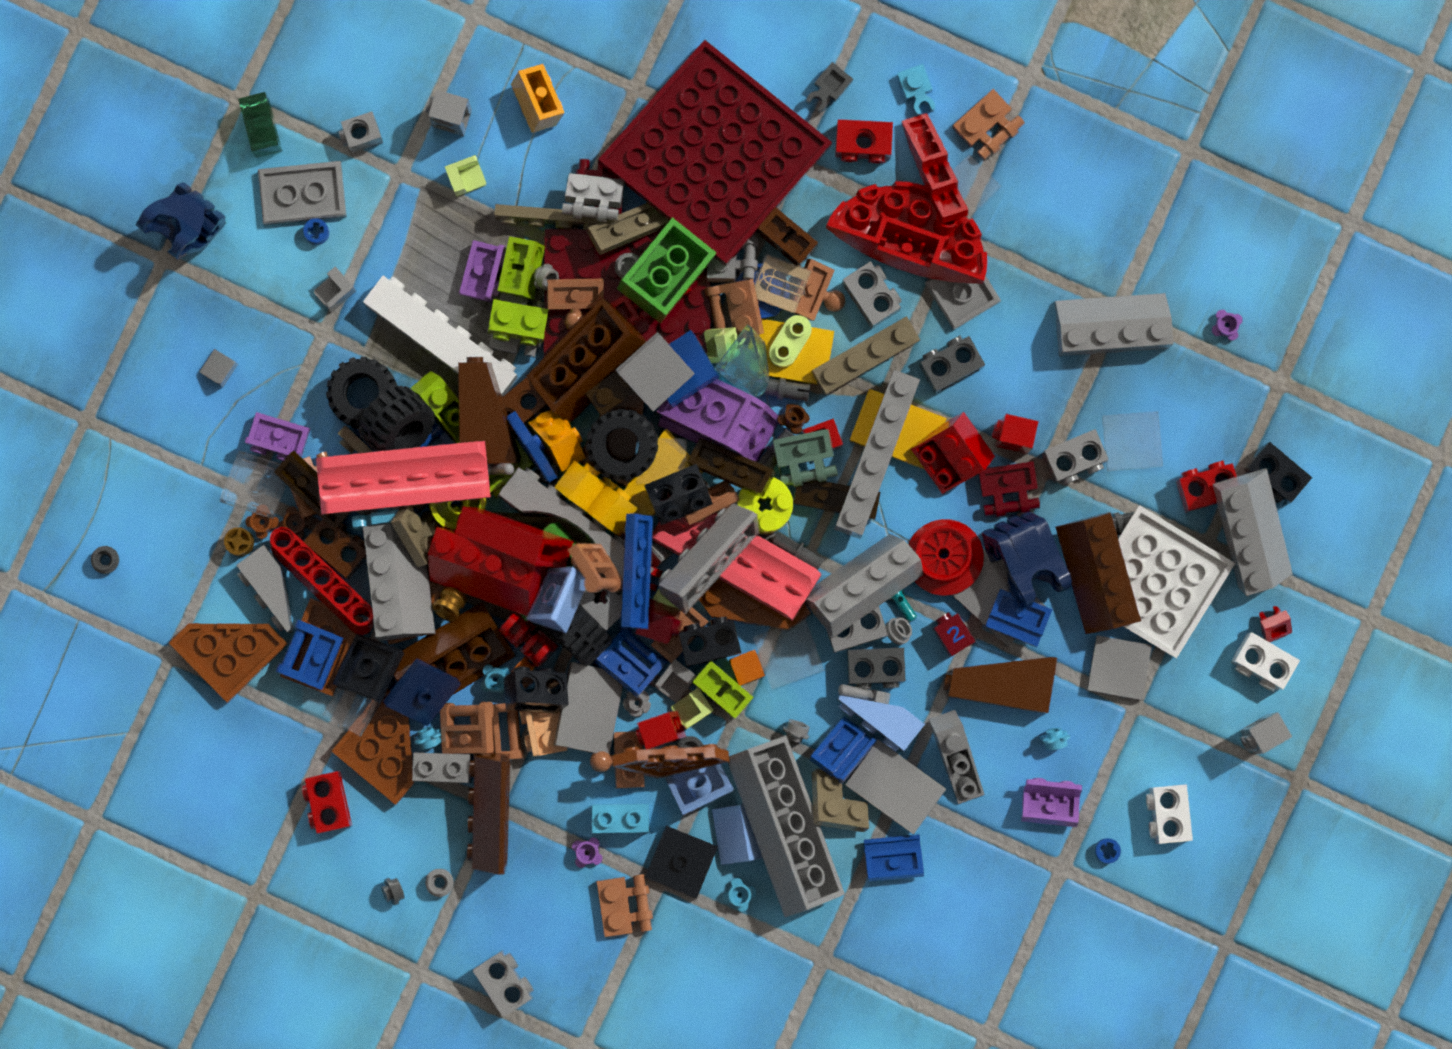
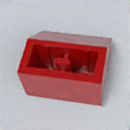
(953, 453)

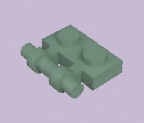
(801, 449)

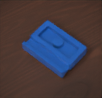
(1017, 622)
(842, 750)
(893, 858)

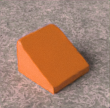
(747, 667)

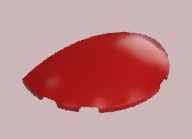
(905, 232)

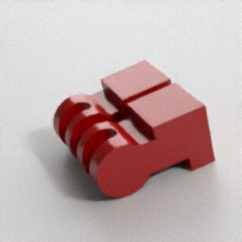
(537, 647)

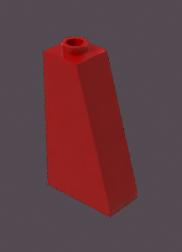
(513, 537)

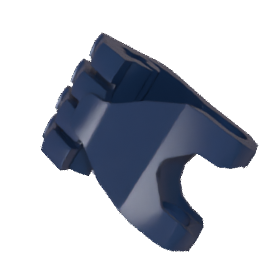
(184, 220)
(1028, 555)

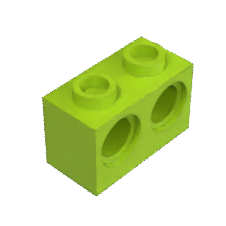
(518, 268)
(722, 690)

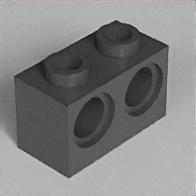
(955, 370)
(875, 659)

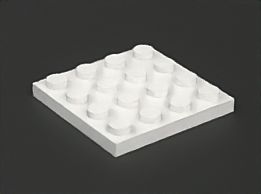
(1170, 579)

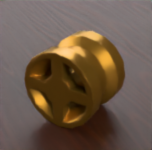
(234, 540)
(449, 604)

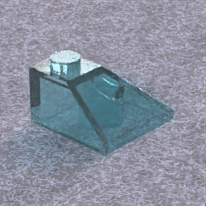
(746, 363)

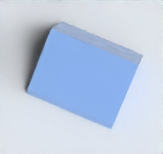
(557, 598)
(698, 787)
(735, 835)

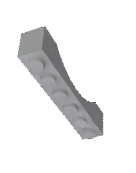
(877, 454)
(529, 496)

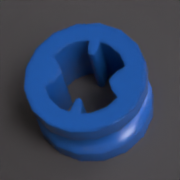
(310, 226)
(1100, 854)

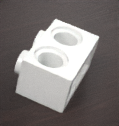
(1267, 656)
(1178, 813)

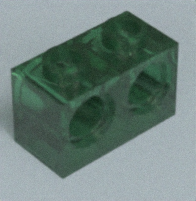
(260, 124)

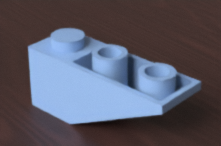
(890, 721)

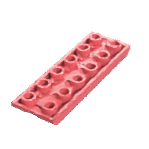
(403, 477)
(759, 571)

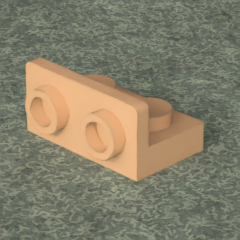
(541, 732)

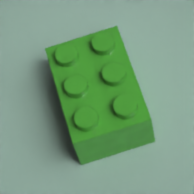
(666, 270)

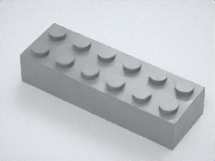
(785, 826)

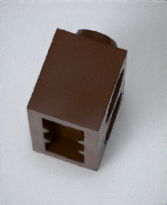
(787, 237)
(513, 399)
(333, 552)

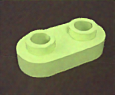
(791, 341)

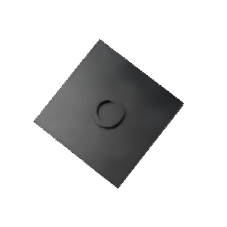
(368, 668)
(681, 862)

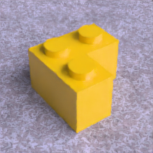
(596, 496)

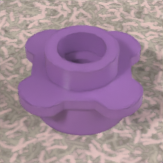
(1234, 322)
(580, 848)

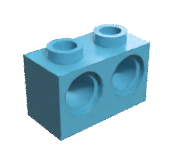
(620, 818)

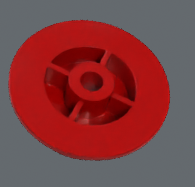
(956, 571)

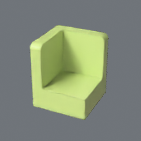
(465, 175)
(718, 342)
(692, 708)

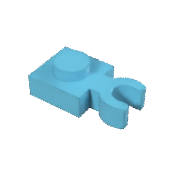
(916, 85)
(382, 516)

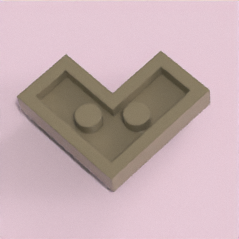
(415, 532)
(832, 809)

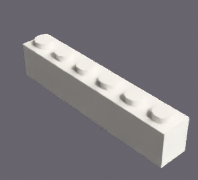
(432, 330)

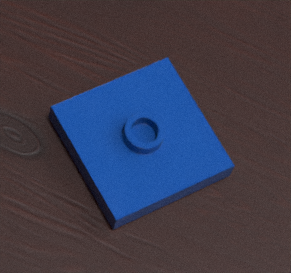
(694, 356)
(533, 446)

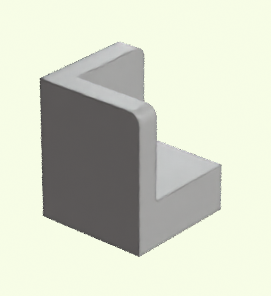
(334, 290)
(675, 681)

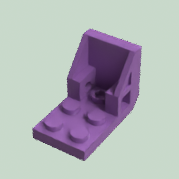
(726, 418)

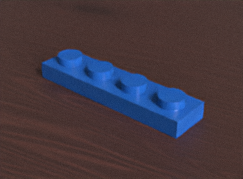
(637, 571)

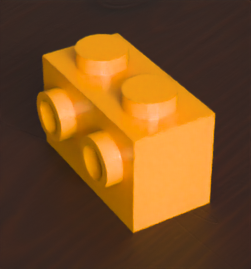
(537, 98)
(558, 438)

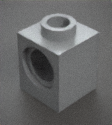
(371, 138)

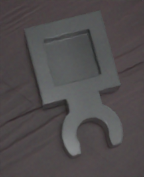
(831, 84)

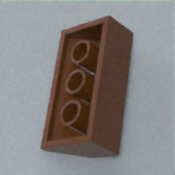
(584, 359)
(1098, 573)
(461, 647)
(490, 812)

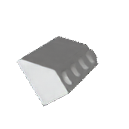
(1113, 324)
(1253, 531)
(709, 557)
(864, 583)
(396, 586)

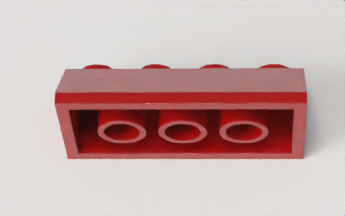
(483, 571)

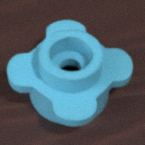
(490, 672)
(428, 737)
(1055, 738)
(731, 895)

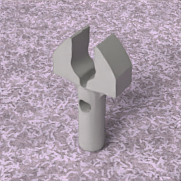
(500, 469)
(865, 694)

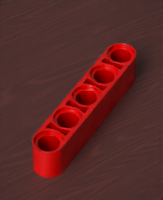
(318, 568)

